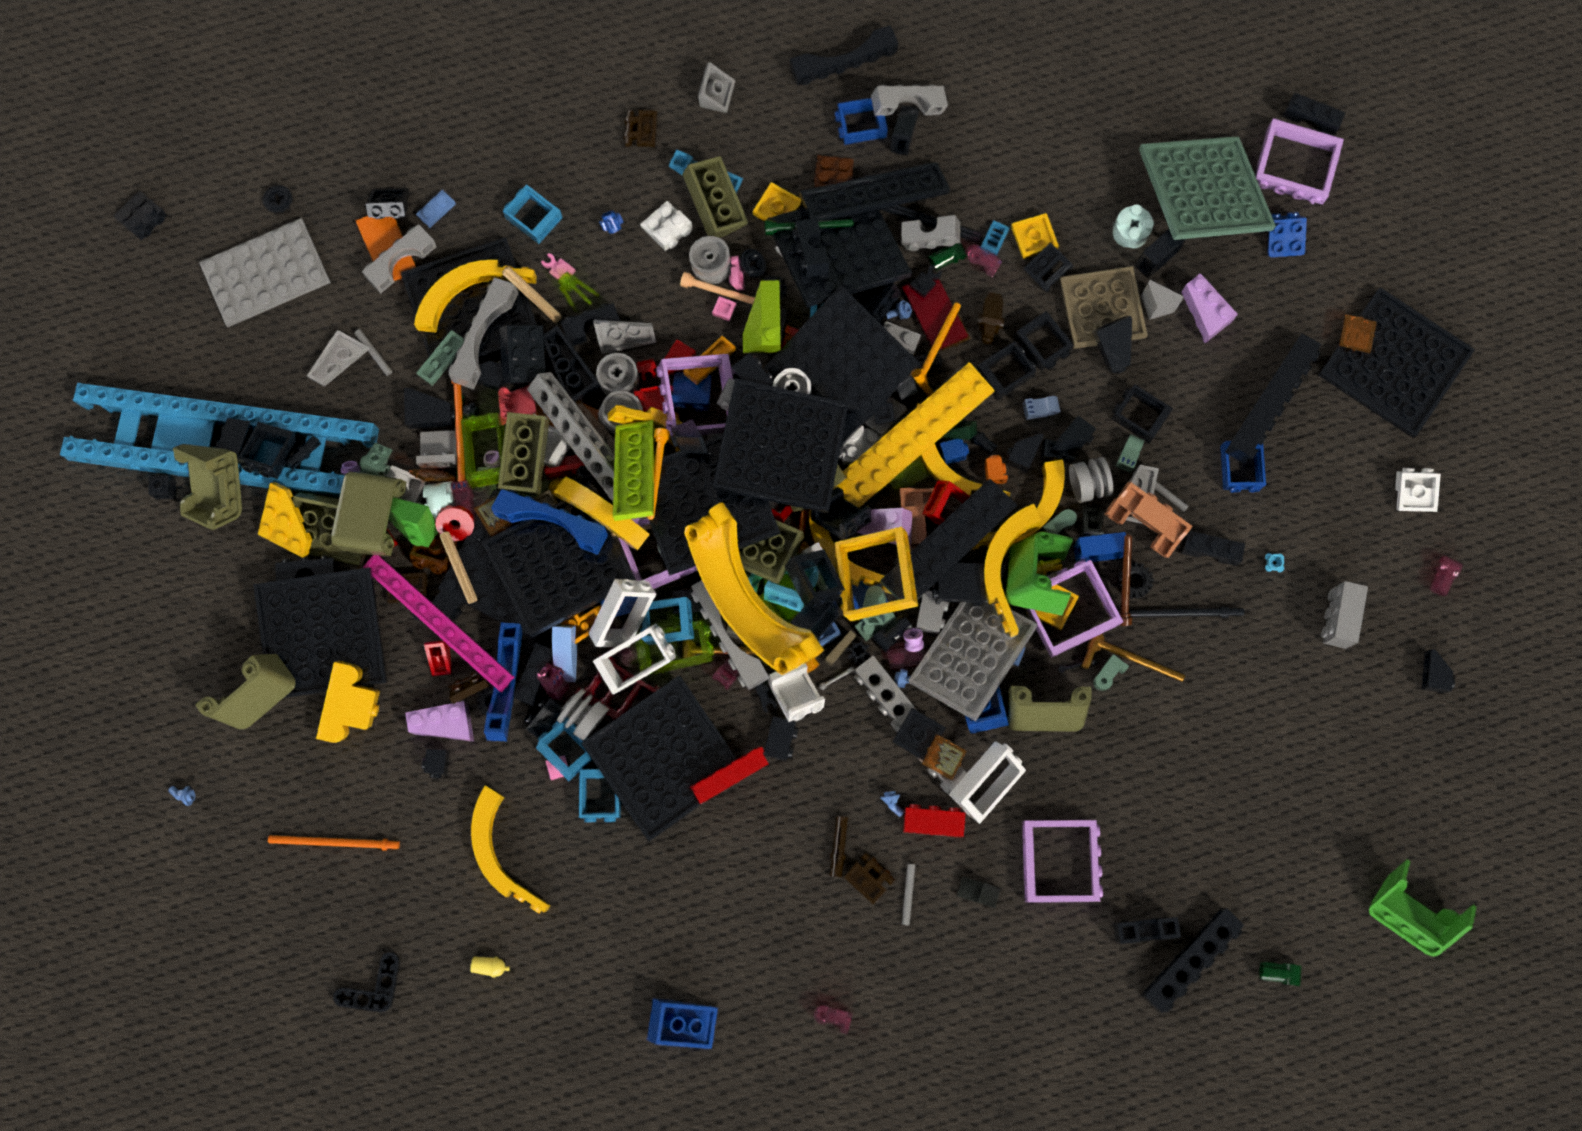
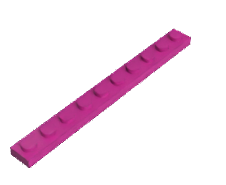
(439, 623)

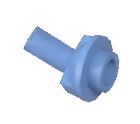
(902, 310)
(902, 678)
(186, 795)
(890, 799)

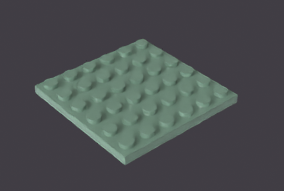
(1206, 188)

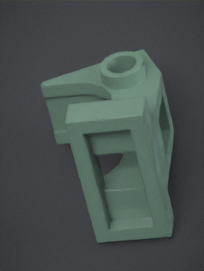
(376, 460)

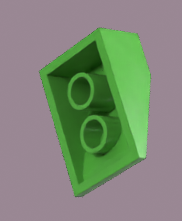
(413, 521)

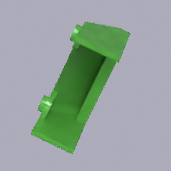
(1024, 585)
(1414, 921)

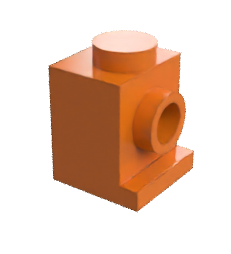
(995, 469)

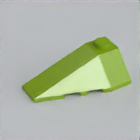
(763, 323)

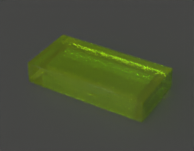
(909, 476)

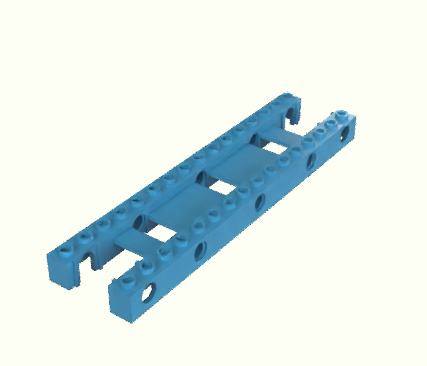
(193, 423)

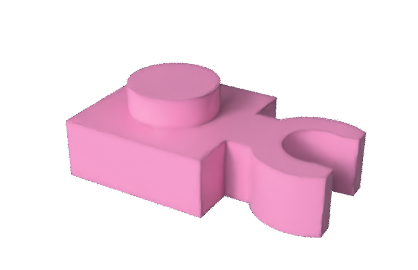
(557, 268)
(737, 276)

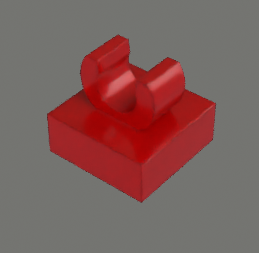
(646, 366)

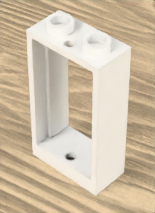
(600, 631)
(610, 674)
(978, 775)

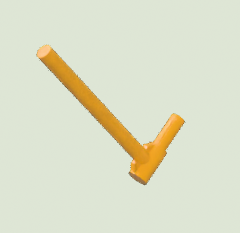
(920, 374)

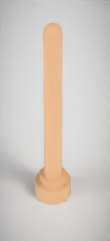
(688, 281)

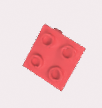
(515, 402)

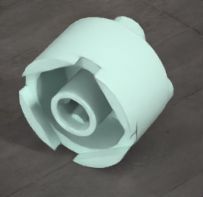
(1132, 227)
(438, 496)

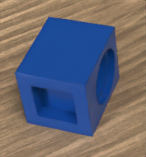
(953, 451)

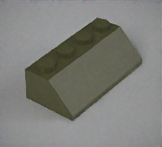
(714, 197)
(523, 453)

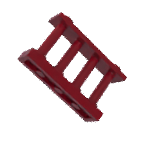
(609, 696)

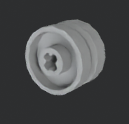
(710, 260)
(614, 366)
(616, 398)

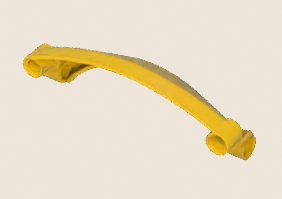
(720, 567)

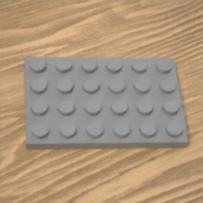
(264, 272)
(971, 657)

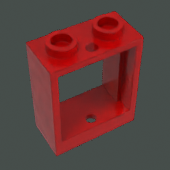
(939, 498)

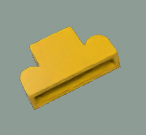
(346, 703)

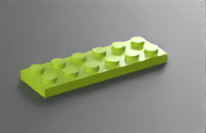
(634, 470)

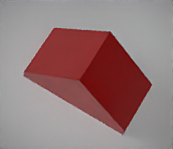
(438, 657)

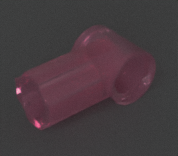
(1445, 575)

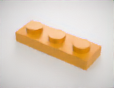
(721, 346)

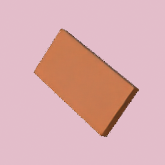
(380, 236)

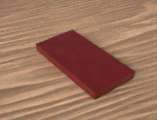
(932, 313)

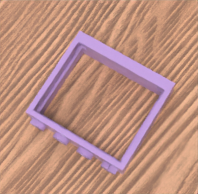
(1306, 137)
(725, 372)
(658, 579)
(1115, 618)
(1028, 858)

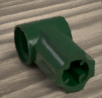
(947, 256)
(1285, 973)

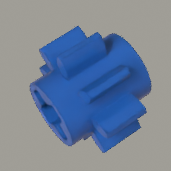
(611, 221)

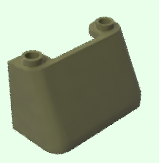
(213, 483)
(365, 513)
(265, 686)
(1046, 716)

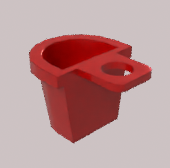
(650, 398)

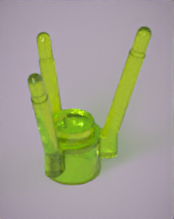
(569, 282)

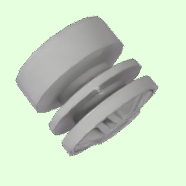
(1091, 479)
(582, 714)

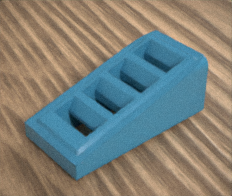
(989, 247)

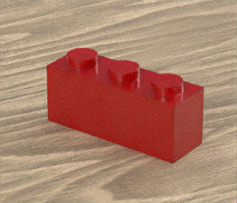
(934, 821)

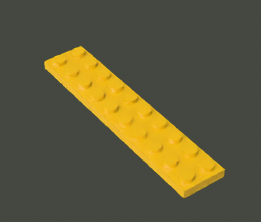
(914, 435)

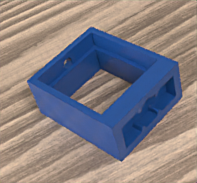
(857, 107)
(1238, 486)
(1099, 547)

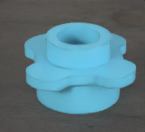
(1278, 558)

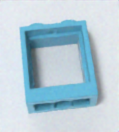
(788, 597)

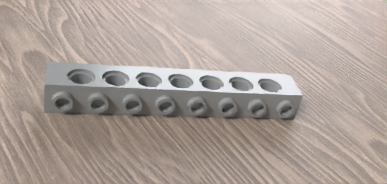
(575, 429)
(873, 668)

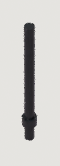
(1222, 612)

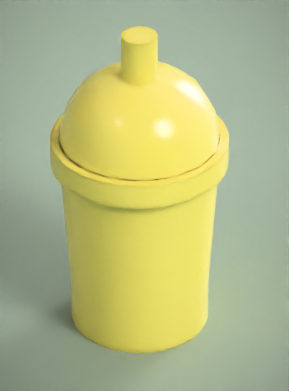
(488, 966)

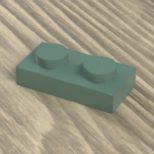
(870, 630)

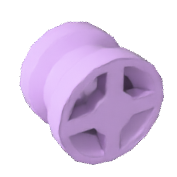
(913, 639)

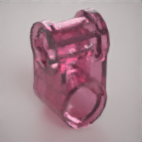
(727, 671)

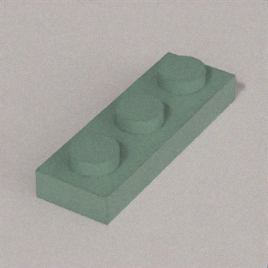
(441, 358)

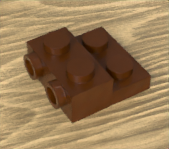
(832, 170)
(432, 557)

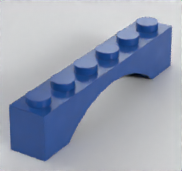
(515, 508)
(501, 703)

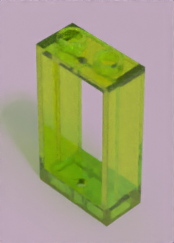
(471, 424)
(707, 650)

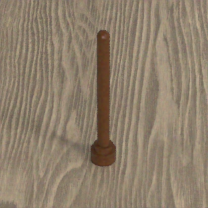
(1124, 613)

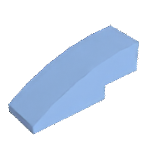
(565, 650)

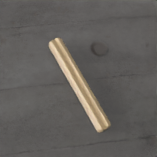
(530, 293)
(458, 567)

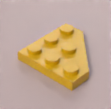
(283, 522)

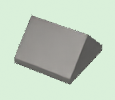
(715, 89)
(1159, 300)

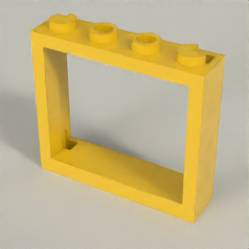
(842, 547)

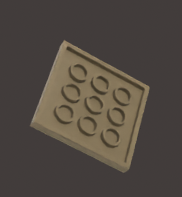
(1099, 299)

